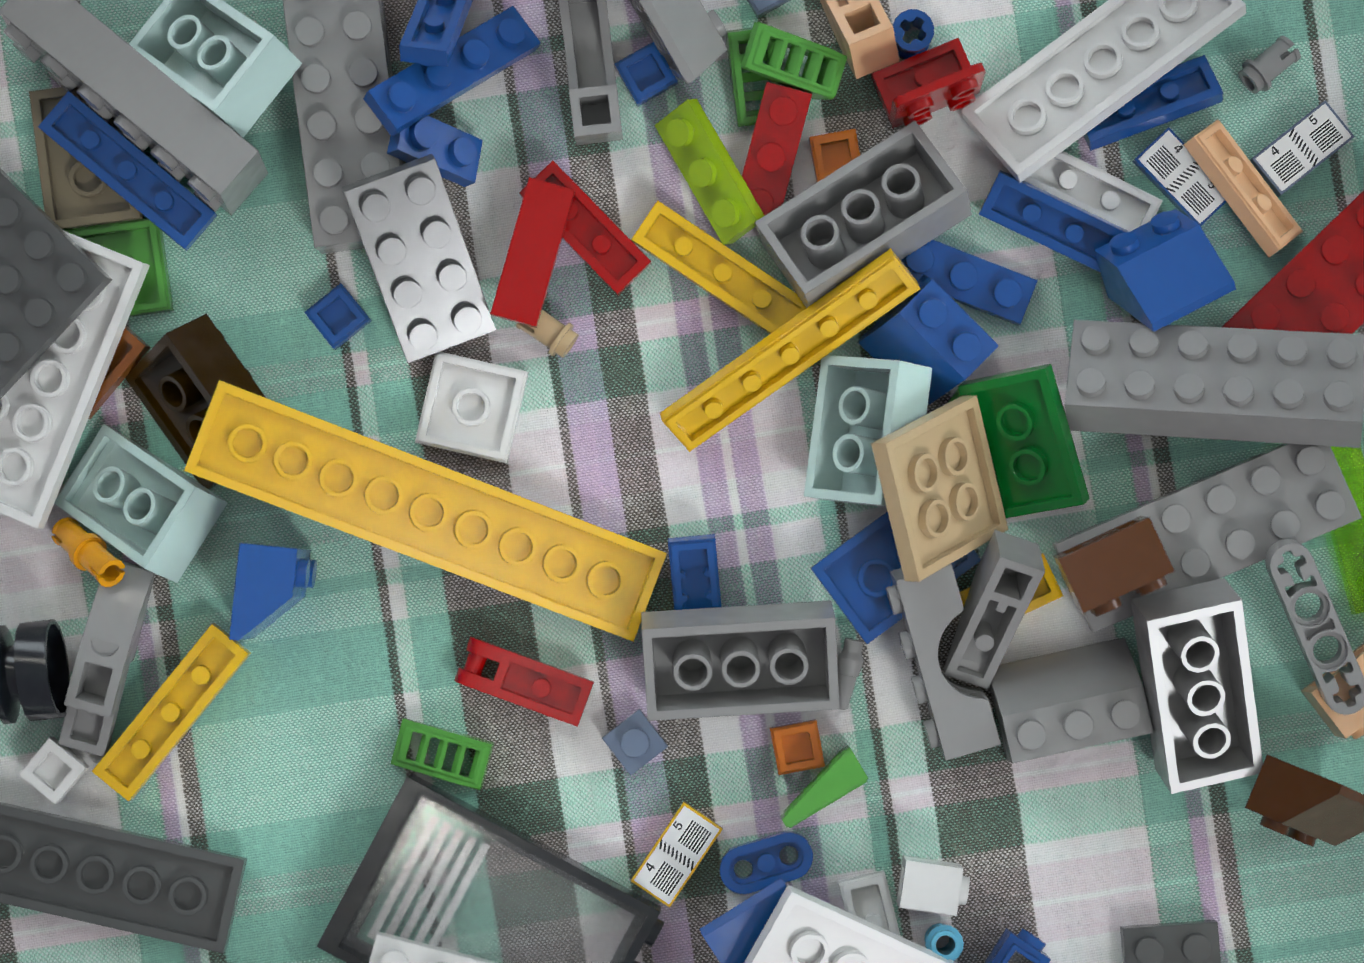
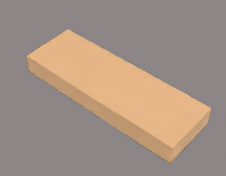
(1243, 188)

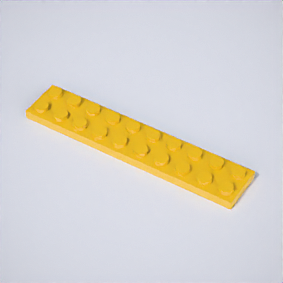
(424, 511)

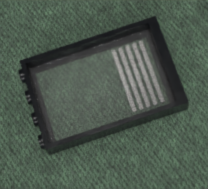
(482, 890)

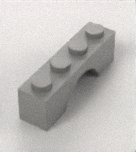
(590, 71)
(958, 714)

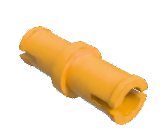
(88, 552)

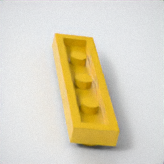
(717, 269)
(171, 712)

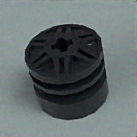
(33, 672)

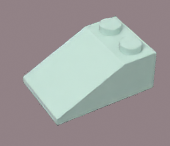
(140, 504)

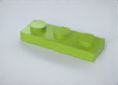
(709, 171)

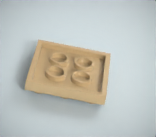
(939, 487)

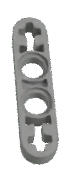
(1321, 624)

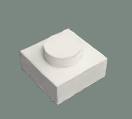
(54, 770)

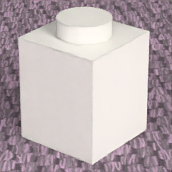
(932, 886)

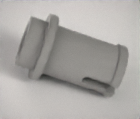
(1268, 65)

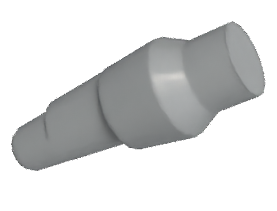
(849, 668)

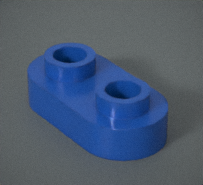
(766, 862)

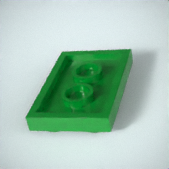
(1029, 440)

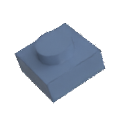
(635, 742)

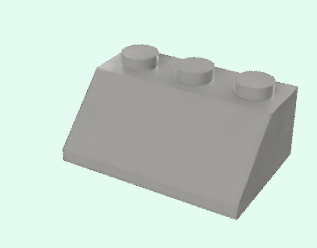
(683, 34)
(1069, 700)

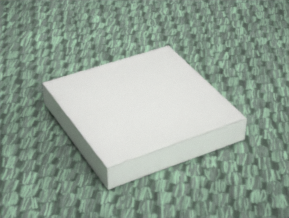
(471, 407)

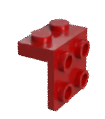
(928, 83)

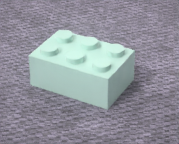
(217, 58)
(853, 408)

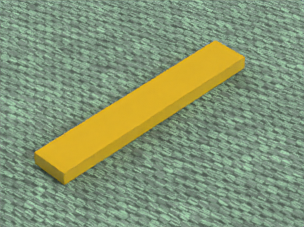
(790, 350)

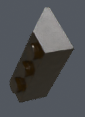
(181, 378)

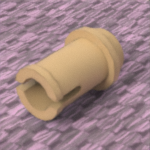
(552, 334)

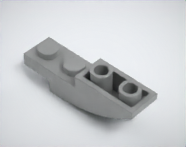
(104, 661)

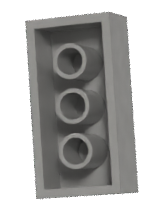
(881, 200)
(740, 660)
(1198, 685)

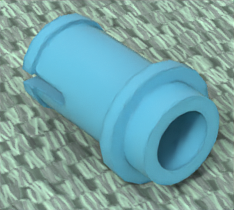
(954, 946)

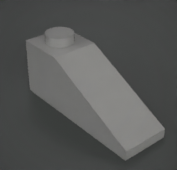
(994, 607)

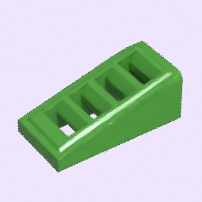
(733, 40)
(821, 70)
(479, 765)
(833, 782)

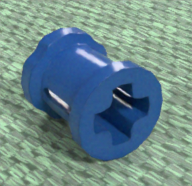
(903, 23)

